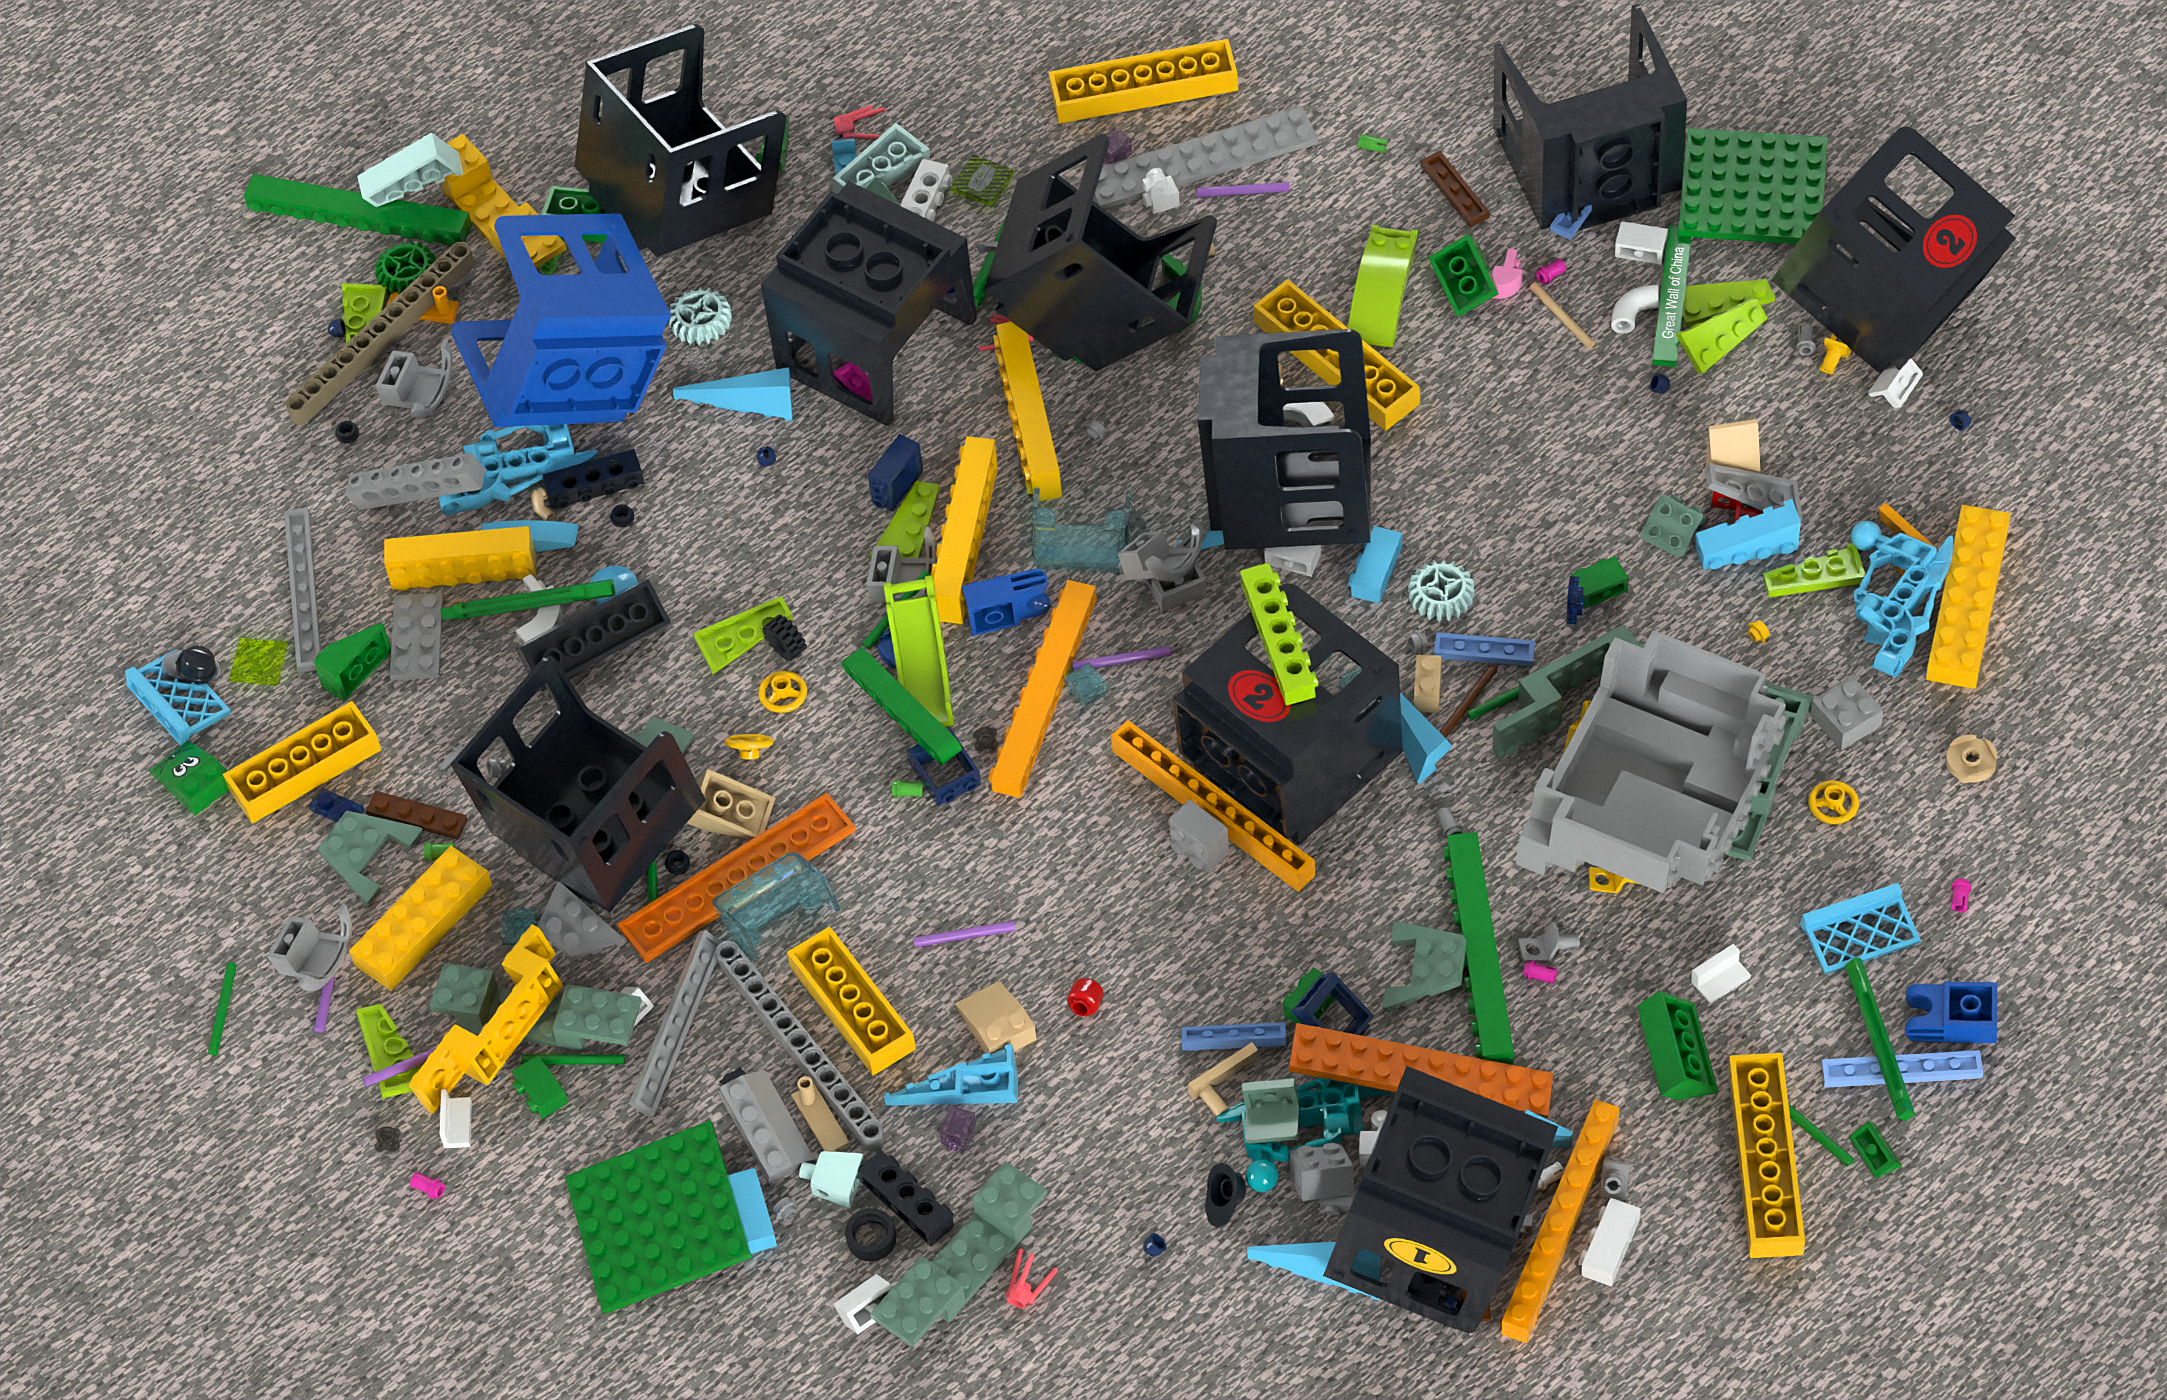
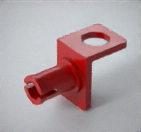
(1733, 505)

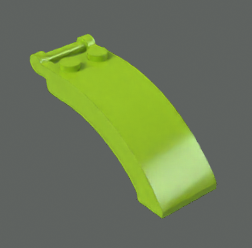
(1382, 284)
(920, 647)

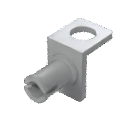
(1548, 944)
(1615, 1177)

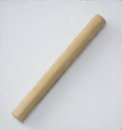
(1562, 315)

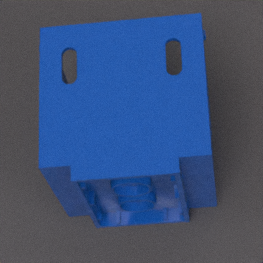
(577, 341)

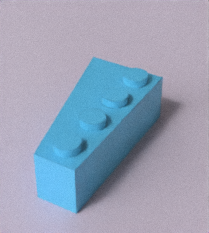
(1750, 538)

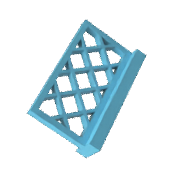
(163, 711)
(1853, 908)

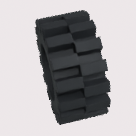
(784, 637)

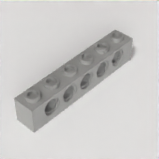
(415, 481)

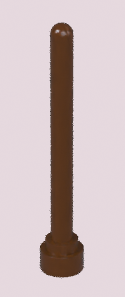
(1468, 700)

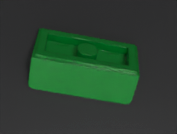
(1874, 1149)

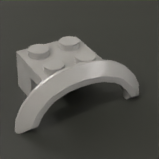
(414, 386)
(1151, 557)
(889, 567)
(1182, 590)
(311, 954)

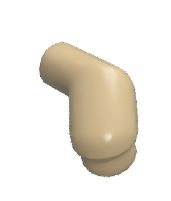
(537, 498)

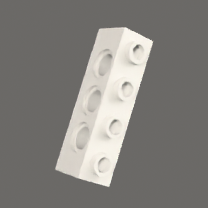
(927, 189)

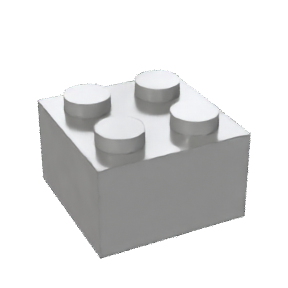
(1846, 712)
(1198, 836)
(1321, 1172)

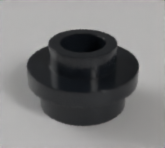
(344, 427)
(622, 510)
(675, 856)

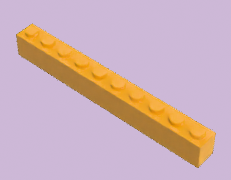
(1043, 689)
(1185, 783)
(1560, 1221)

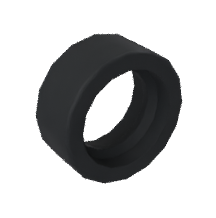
(875, 1252)

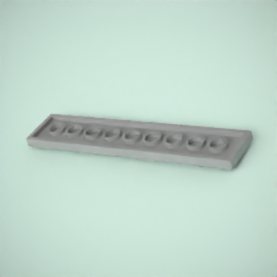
(1208, 155)

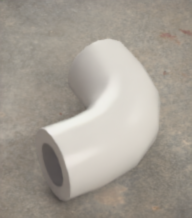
(1632, 303)

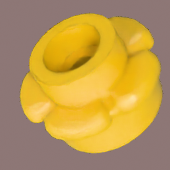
(1758, 631)

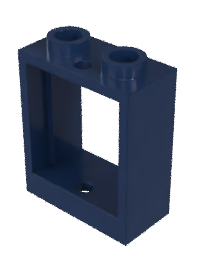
(895, 472)
(918, 757)
(1319, 991)

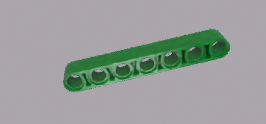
(901, 706)

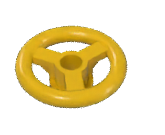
(782, 689)
(749, 744)
(1833, 790)

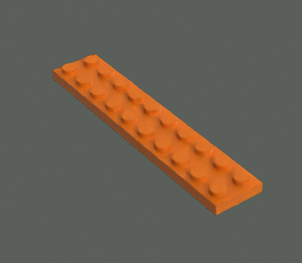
(690, 904)
(1383, 1062)

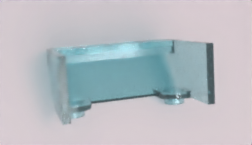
(1079, 545)
(770, 895)

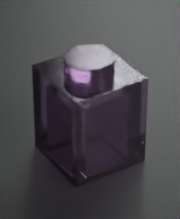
(1119, 146)
(957, 1128)

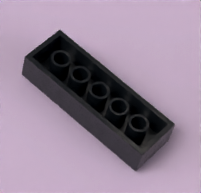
(598, 630)

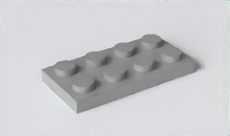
(416, 636)

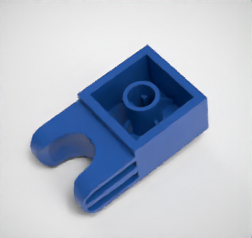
(1005, 600)
(1956, 1012)

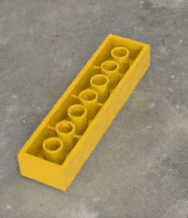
(1143, 81)
(1389, 390)
(1027, 411)
(964, 525)
(1968, 597)
(1766, 1155)

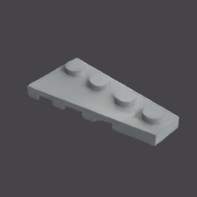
(1752, 487)

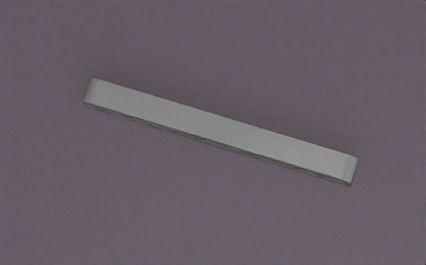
(802, 1055)

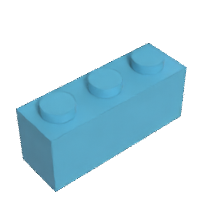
(1375, 565)
(753, 1210)

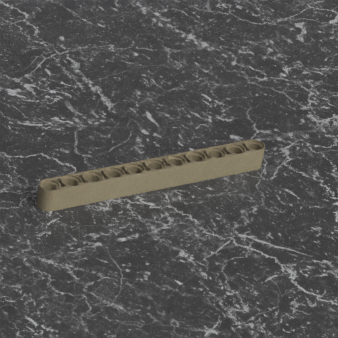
(378, 334)

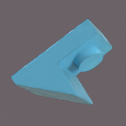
(843, 152)

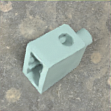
(834, 1176)

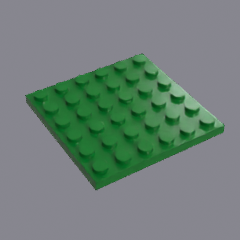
(1751, 185)
(658, 1217)

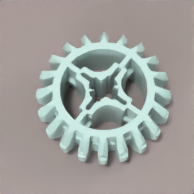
(704, 322)
(1431, 600)

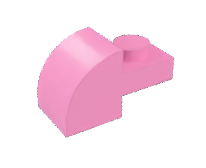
(1508, 278)

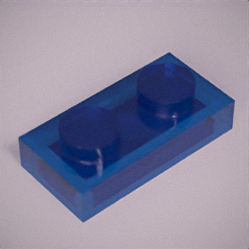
(1574, 600)
(333, 805)

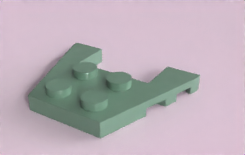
(356, 842)
(1436, 963)

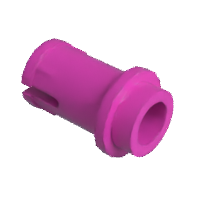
(1547, 273)
(1961, 889)
(1540, 972)
(432, 1187)

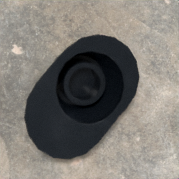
(192, 664)
(1224, 1193)

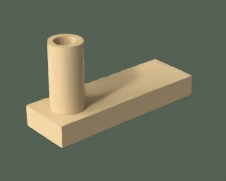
(1204, 1085)
(819, 1116)

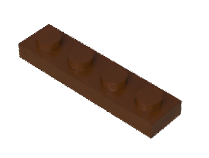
(1455, 189)
(417, 814)

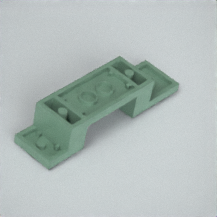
(1543, 690)
(1796, 710)
(565, 1023)
(967, 1261)

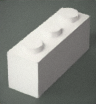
(1609, 1241)

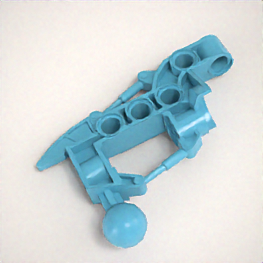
(515, 465)
(1891, 617)

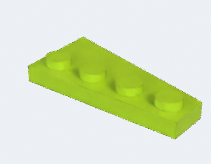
(1708, 300)
(361, 305)
(1714, 338)
(911, 520)
(1826, 572)
(736, 635)
(385, 1048)

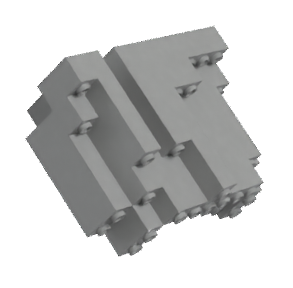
(1656, 767)

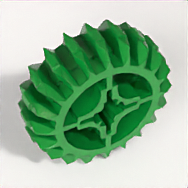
(404, 262)

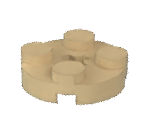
(1971, 771)

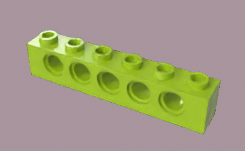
(1292, 686)

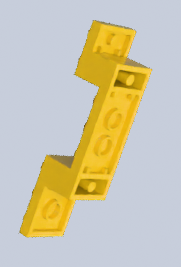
(486, 201)
(485, 1054)

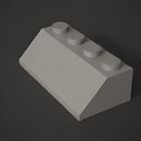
(765, 1125)

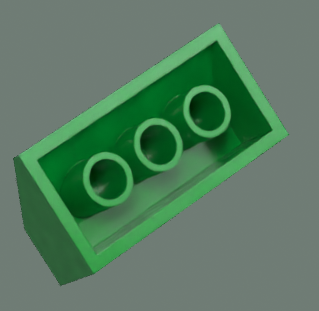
(573, 201)
(1677, 1047)

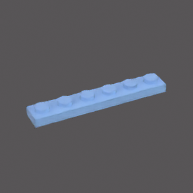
(1912, 1067)

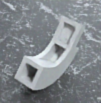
(1309, 414)
(546, 617)

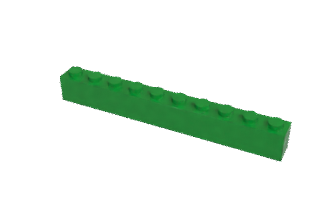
(351, 210)
(1481, 953)

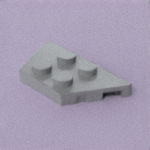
(574, 926)

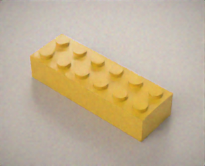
(460, 558)
(302, 762)
(420, 918)
(851, 1001)

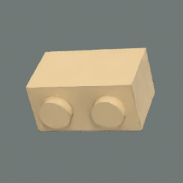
(1427, 683)

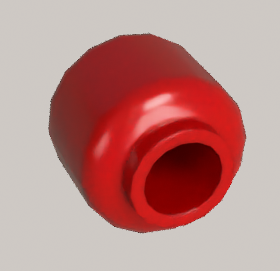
(1085, 997)

